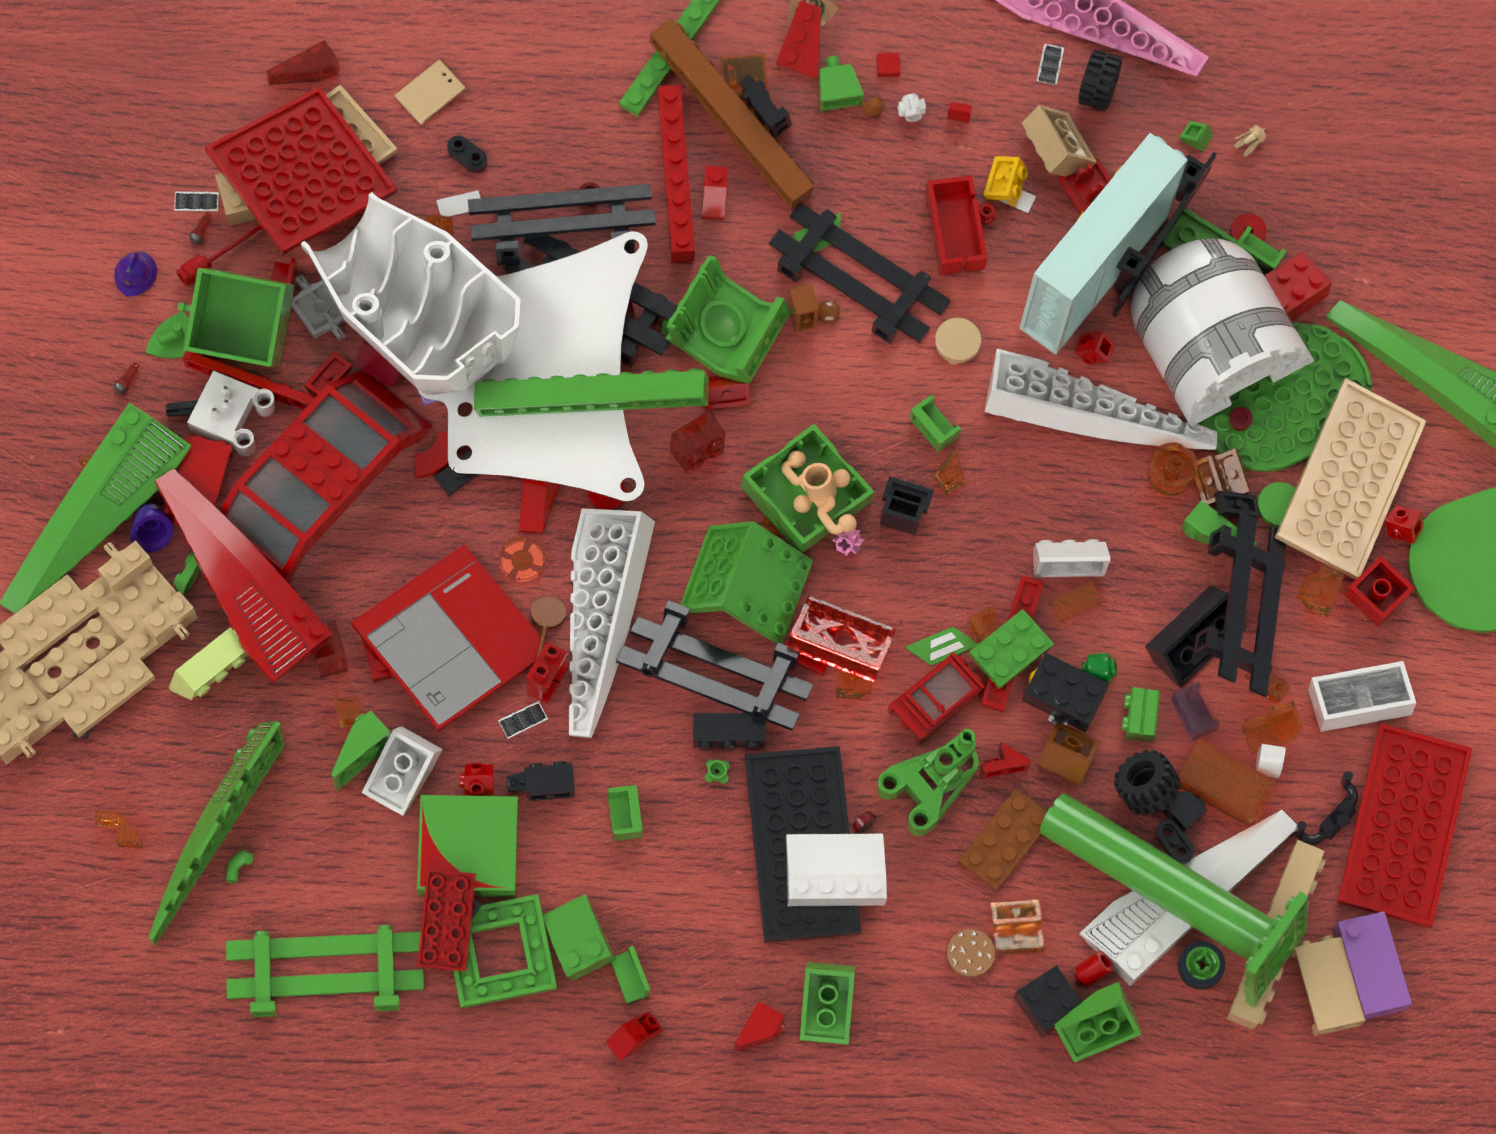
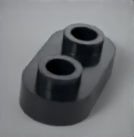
(465, 154)
(1175, 842)

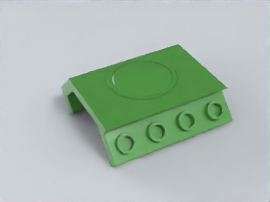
(725, 324)

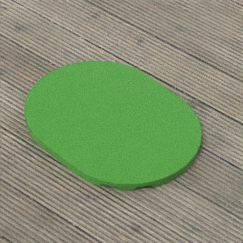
(1293, 408)
(1456, 562)

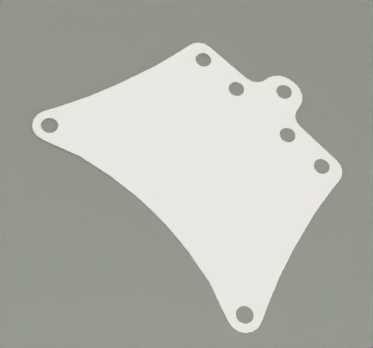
(566, 328)

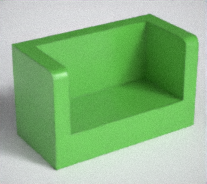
(1263, 254)
(933, 424)
(625, 813)

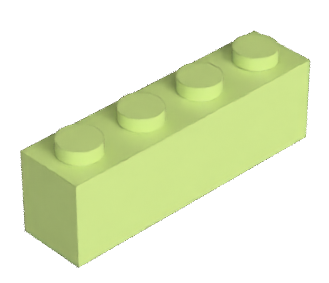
(208, 666)

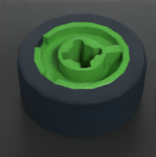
(1190, 970)

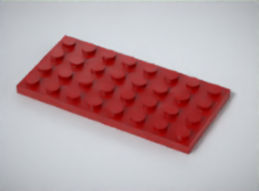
(1405, 825)

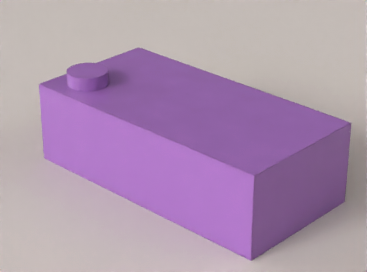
(1374, 965)

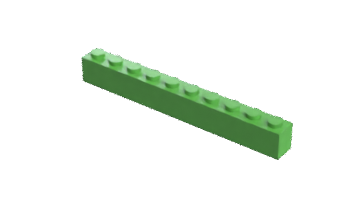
(591, 393)

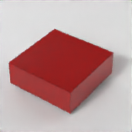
(888, 64)
(959, 112)

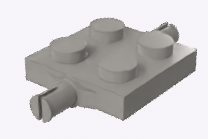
(317, 309)

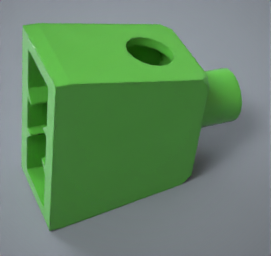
(838, 86)

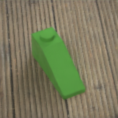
(1203, 522)

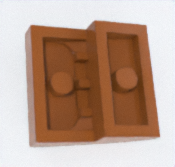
(1221, 473)

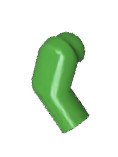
(235, 863)

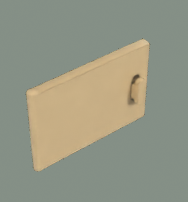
(430, 92)

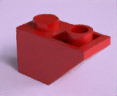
(634, 1035)

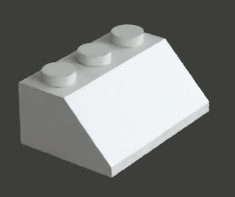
(1070, 558)

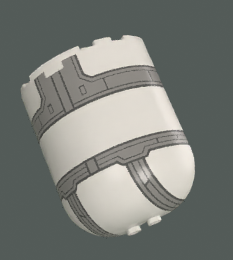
(1213, 325)

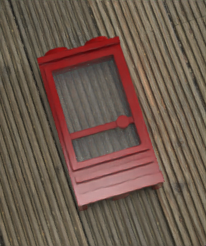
(937, 697)

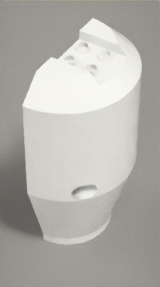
(420, 299)

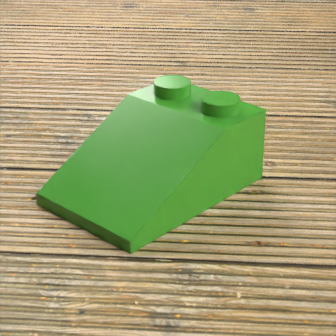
(361, 747)
(578, 938)
(827, 1003)
(1098, 1023)

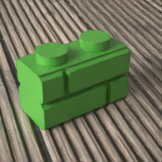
(1141, 714)

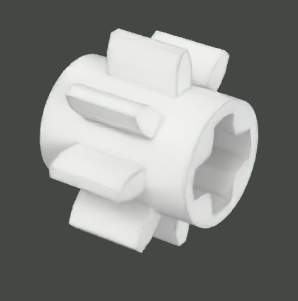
(911, 107)

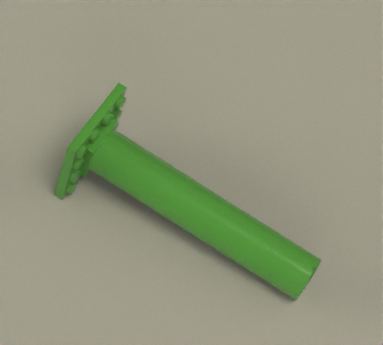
(1181, 891)

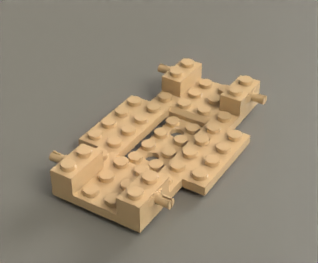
(135, 619)

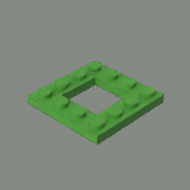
(534, 980)

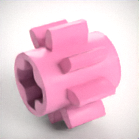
(848, 542)

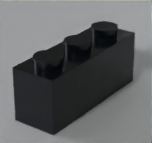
(728, 731)

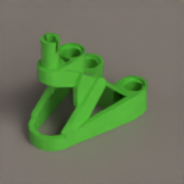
(907, 778)

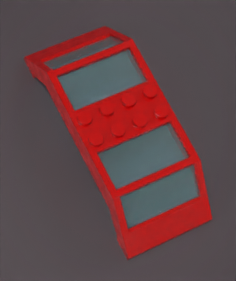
(320, 468)

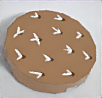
(970, 953)

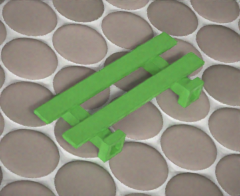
(384, 981)

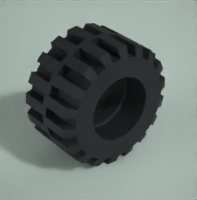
(1100, 80)
(1147, 782)

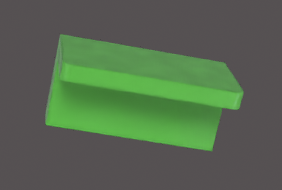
(631, 976)

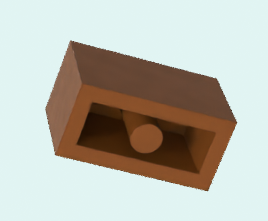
(803, 307)

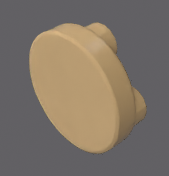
(958, 340)

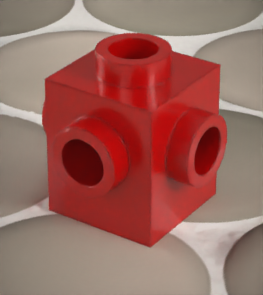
(1094, 347)
(1404, 524)
(478, 779)

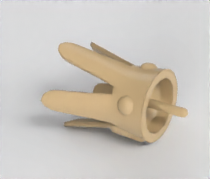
(1255, 135)

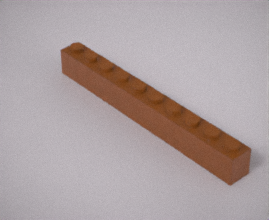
(731, 113)

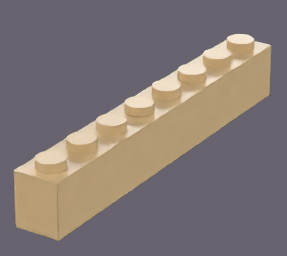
(1297, 877)

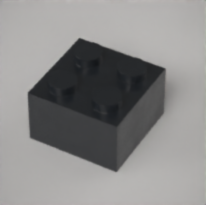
(1047, 1000)

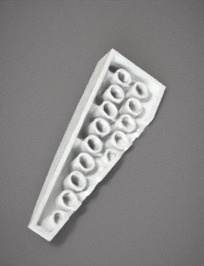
(1051, 398)

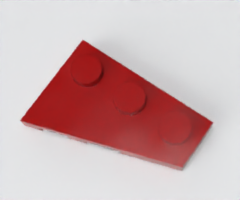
(802, 42)

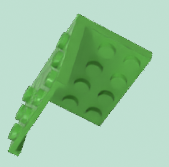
(748, 577)

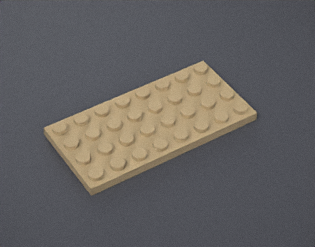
(1350, 479)

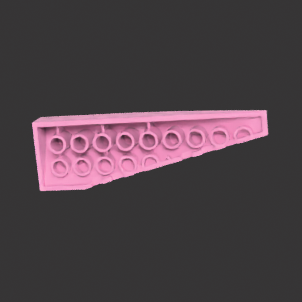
(1115, 26)

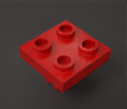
(1085, 185)

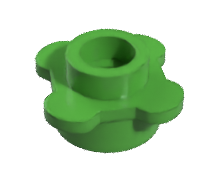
(713, 765)

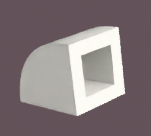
(1270, 760)

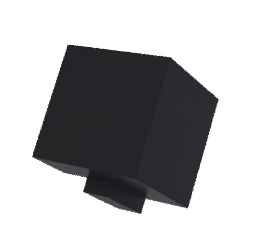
(904, 505)

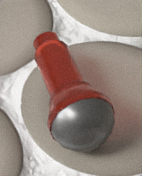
(197, 235)
(121, 385)

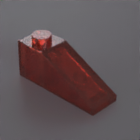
(308, 66)

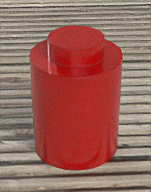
(1093, 969)

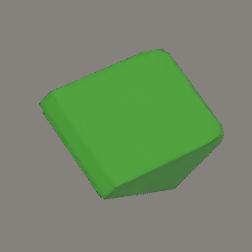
(1197, 135)

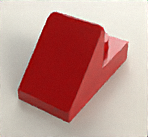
(1010, 763)

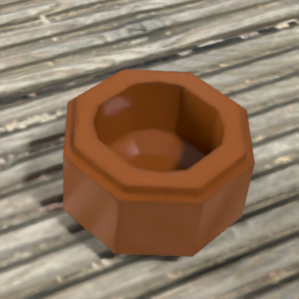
(873, 106)
(829, 311)

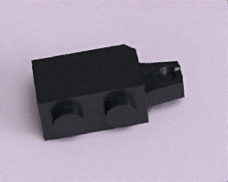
(544, 782)

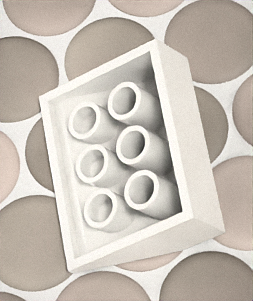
(836, 870)

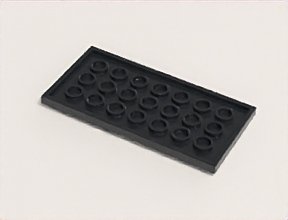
(795, 795)

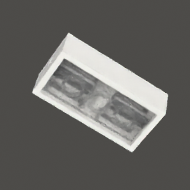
(1361, 696)

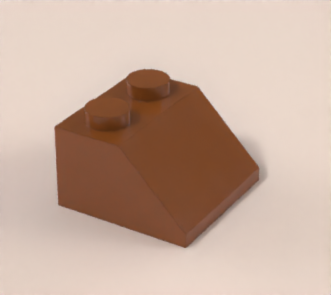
(1068, 753)

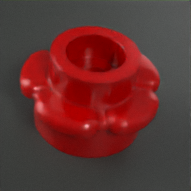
(992, 213)

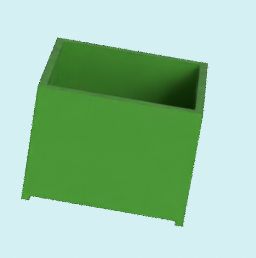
(238, 317)

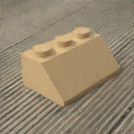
(1057, 141)

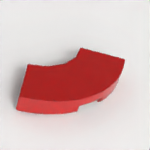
(433, 459)

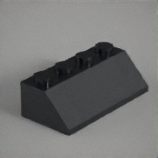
(1175, 645)

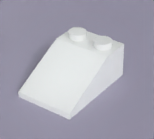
(401, 770)

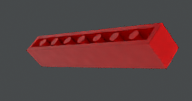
(676, 174)

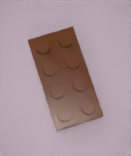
(1004, 840)

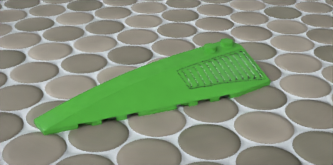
(102, 497)
(218, 818)

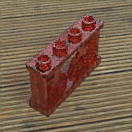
(851, 657)

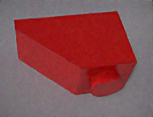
(715, 192)
(760, 1027)

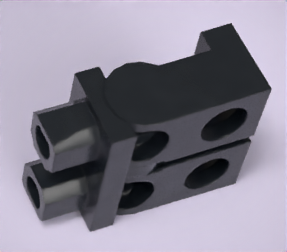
(759, 99)

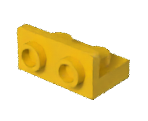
(1006, 180)

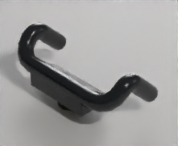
(1336, 820)

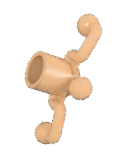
(821, 495)

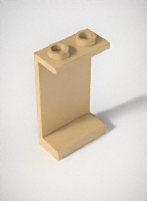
(1329, 985)

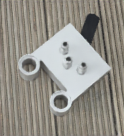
(224, 410)

